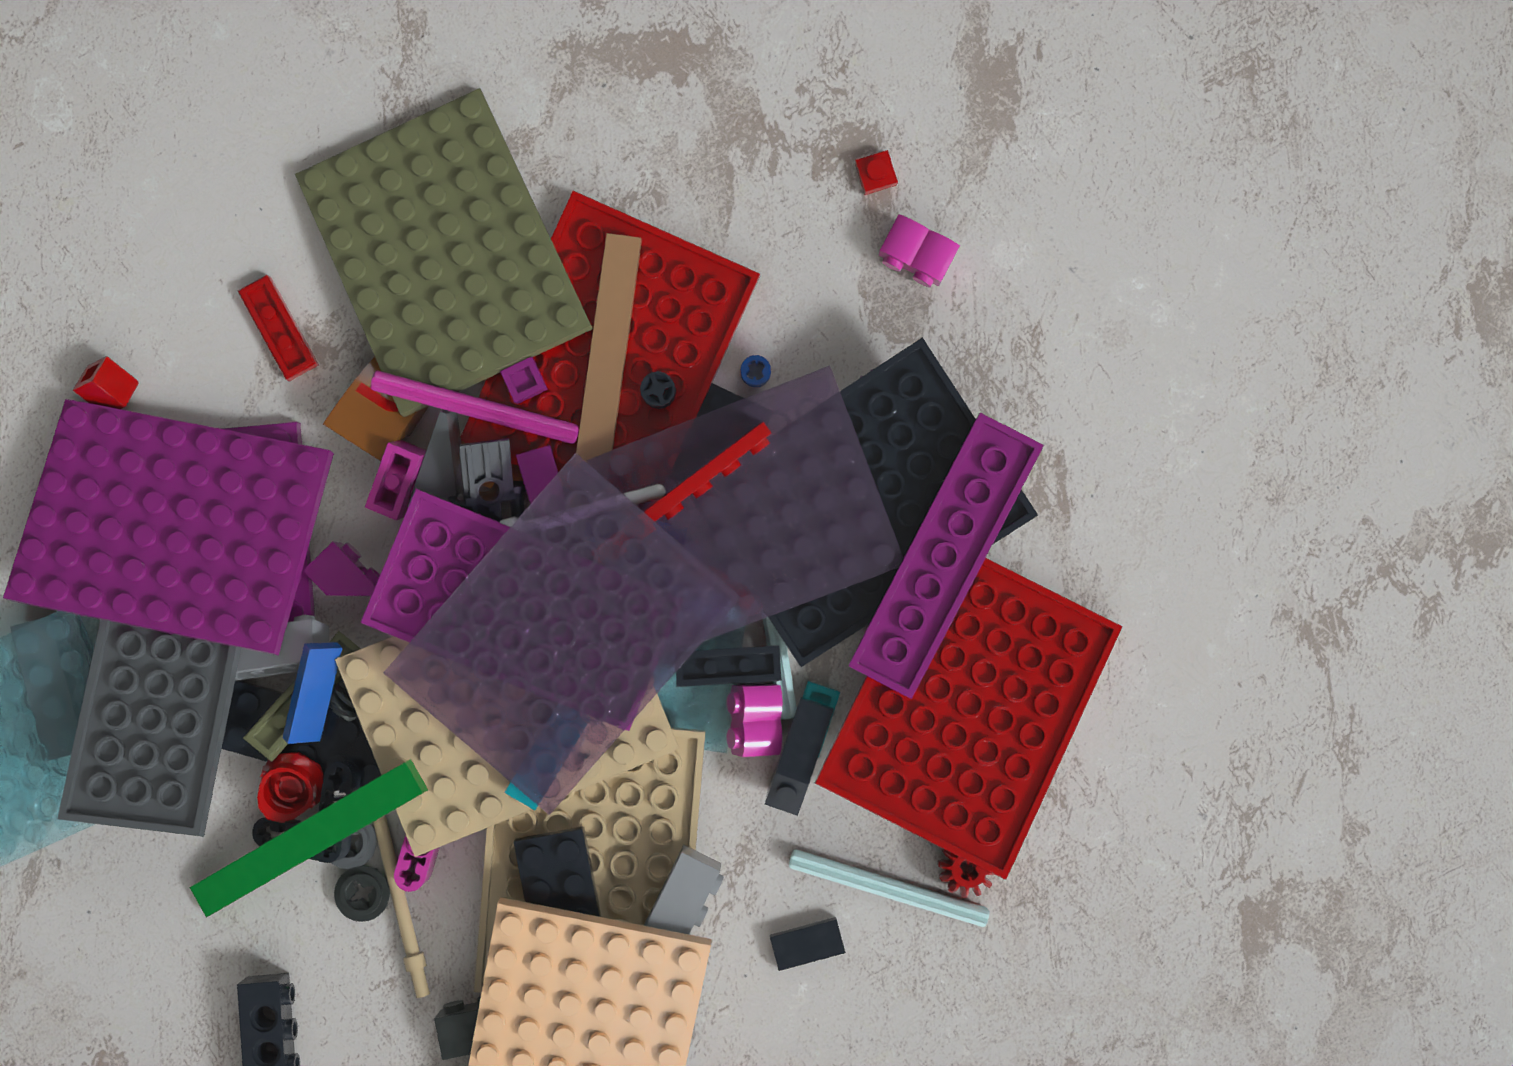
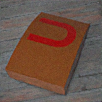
(369, 416)

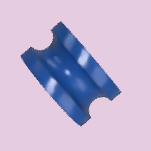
(766, 372)

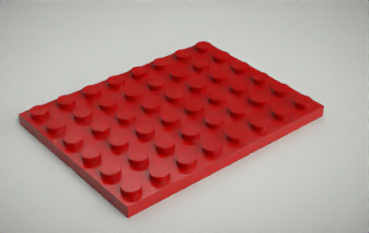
(679, 326)
(984, 726)

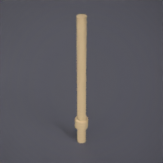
(414, 959)

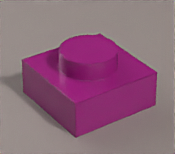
(524, 380)

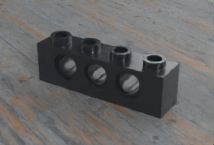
(256, 1029)

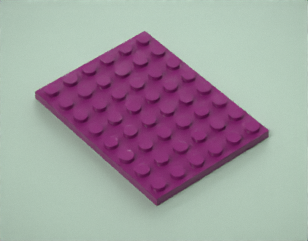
(170, 526)

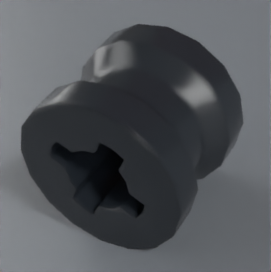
(655, 384)

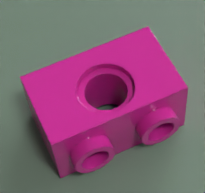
(395, 479)

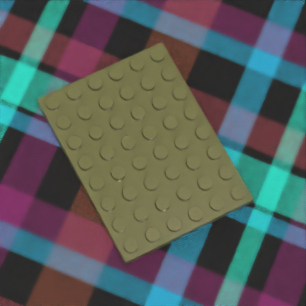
(443, 249)

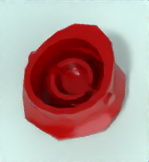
(289, 786)

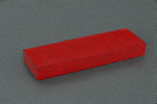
(278, 328)

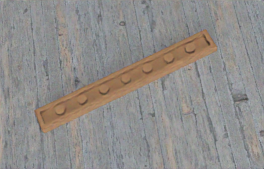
(609, 345)

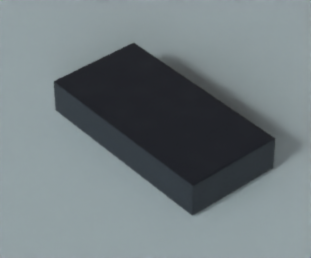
(807, 944)

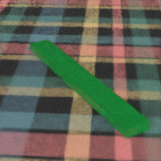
(309, 837)

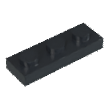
(730, 666)

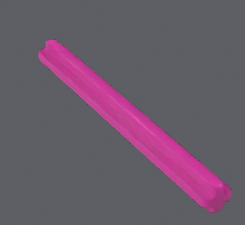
(474, 407)

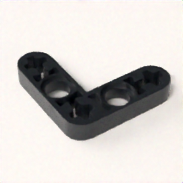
(330, 784)

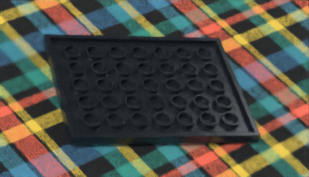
(910, 434)

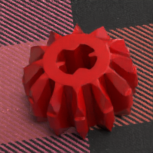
(954, 874)

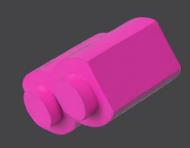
(918, 251)
(755, 720)

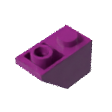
(341, 573)

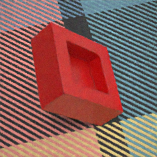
(876, 172)

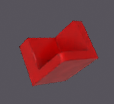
(106, 384)

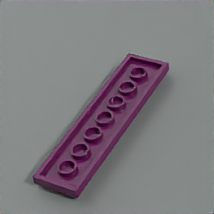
(945, 555)

